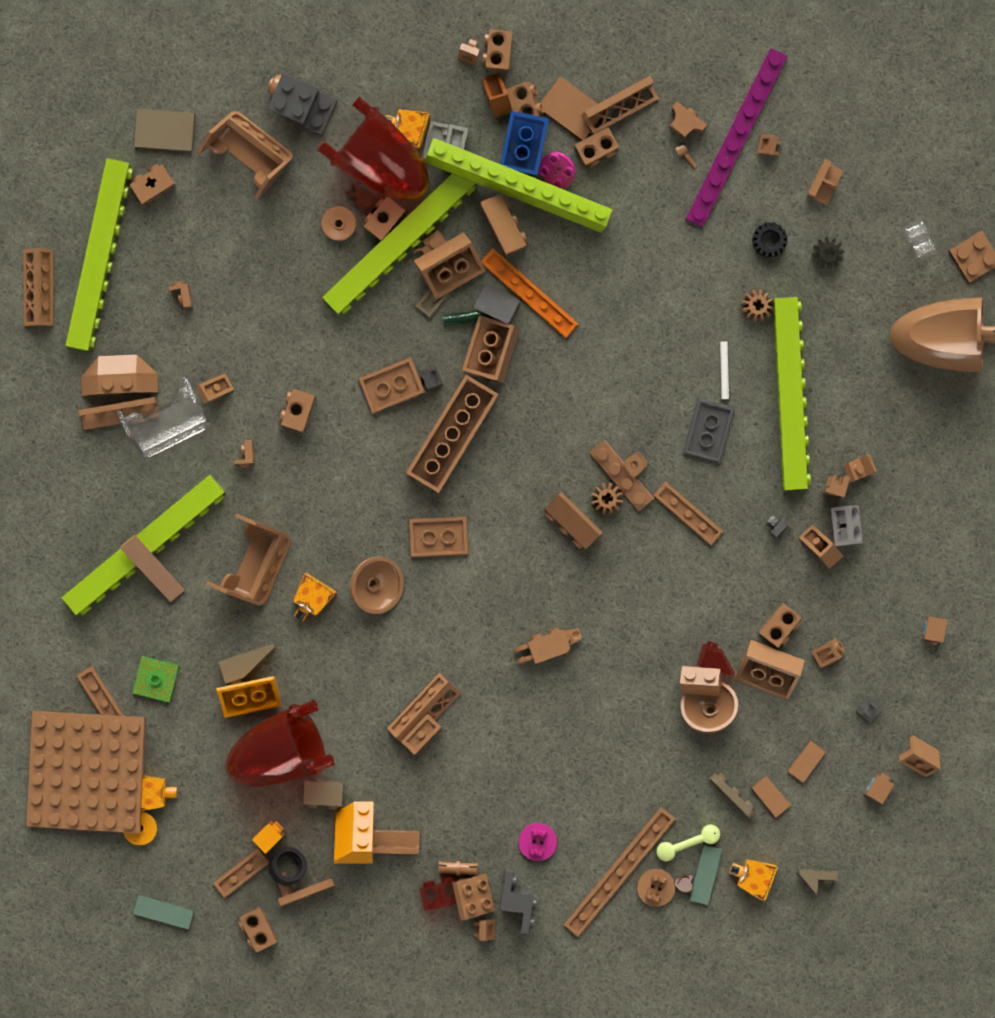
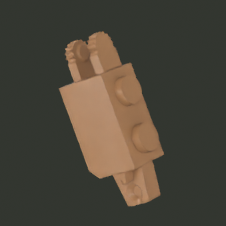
(550, 645)

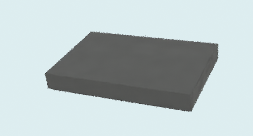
(708, 430)

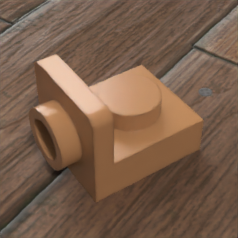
(185, 296)
(248, 451)
(860, 468)
(828, 652)

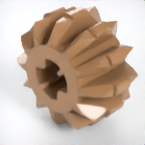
(752, 309)
(603, 493)

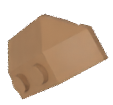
(119, 376)

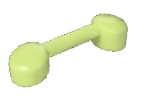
(667, 851)

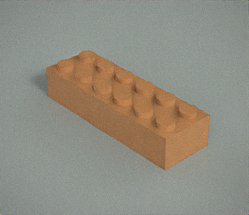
(452, 433)

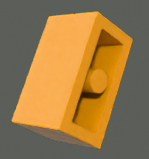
(269, 836)

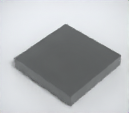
(496, 303)

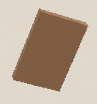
(566, 105)
(392, 385)
(438, 536)

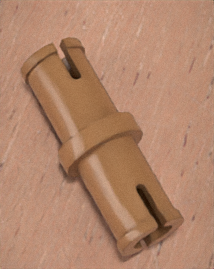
(458, 868)

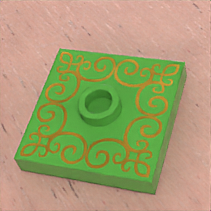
(155, 679)

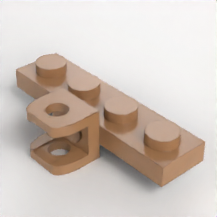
(624, 473)

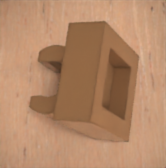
(469, 52)
(768, 145)
(487, 929)

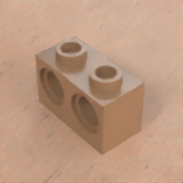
(502, 51)
(520, 105)
(594, 143)
(776, 622)
(263, 927)

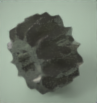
(823, 247)

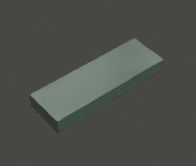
(705, 874)
(163, 912)

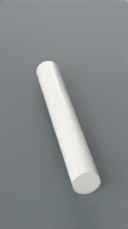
(724, 370)

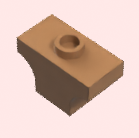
(686, 121)

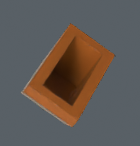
(497, 95)

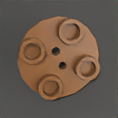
(653, 896)

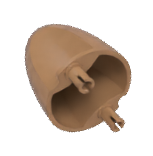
(944, 335)

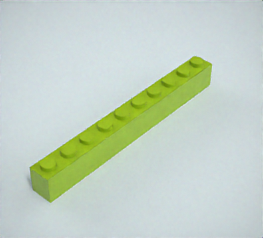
(517, 185)
(397, 242)
(98, 255)
(790, 393)
(154, 537)

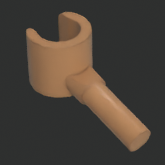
(682, 150)

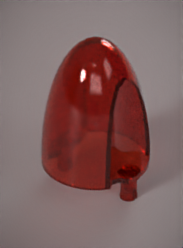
(381, 157)
(279, 749)

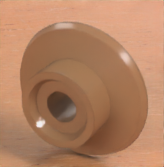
(338, 214)

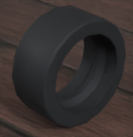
(296, 855)

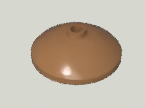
(386, 586)
(695, 709)

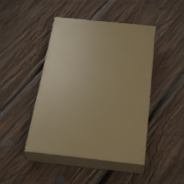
(164, 130)

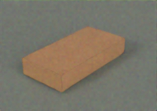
(806, 761)
(771, 796)

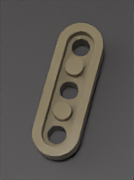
(733, 793)

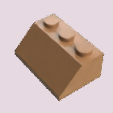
(504, 225)
(449, 265)
(491, 349)
(572, 521)
(769, 670)

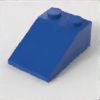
(524, 143)

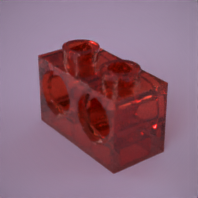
(442, 898)

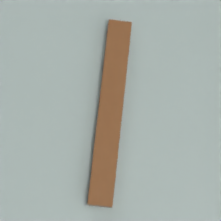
(619, 872)

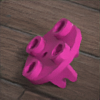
(551, 164)
(537, 851)

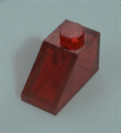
(714, 657)

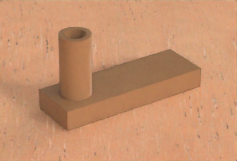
(289, 897)

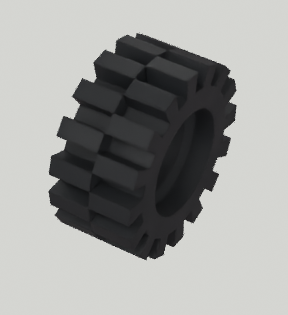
(777, 231)

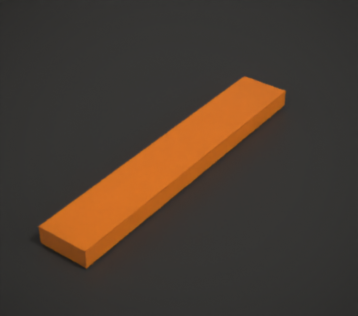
(529, 293)

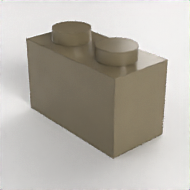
(323, 793)

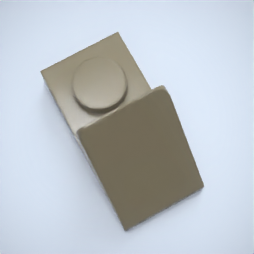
(811, 877)

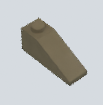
(241, 665)

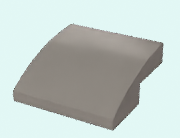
(449, 133)

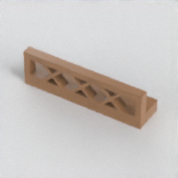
(613, 101)
(40, 286)
(108, 415)
(422, 704)
(396, 842)

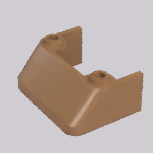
(250, 146)
(259, 564)

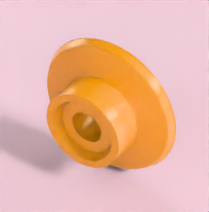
(146, 834)

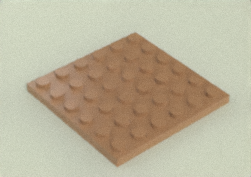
(86, 771)

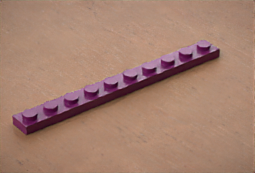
(736, 137)

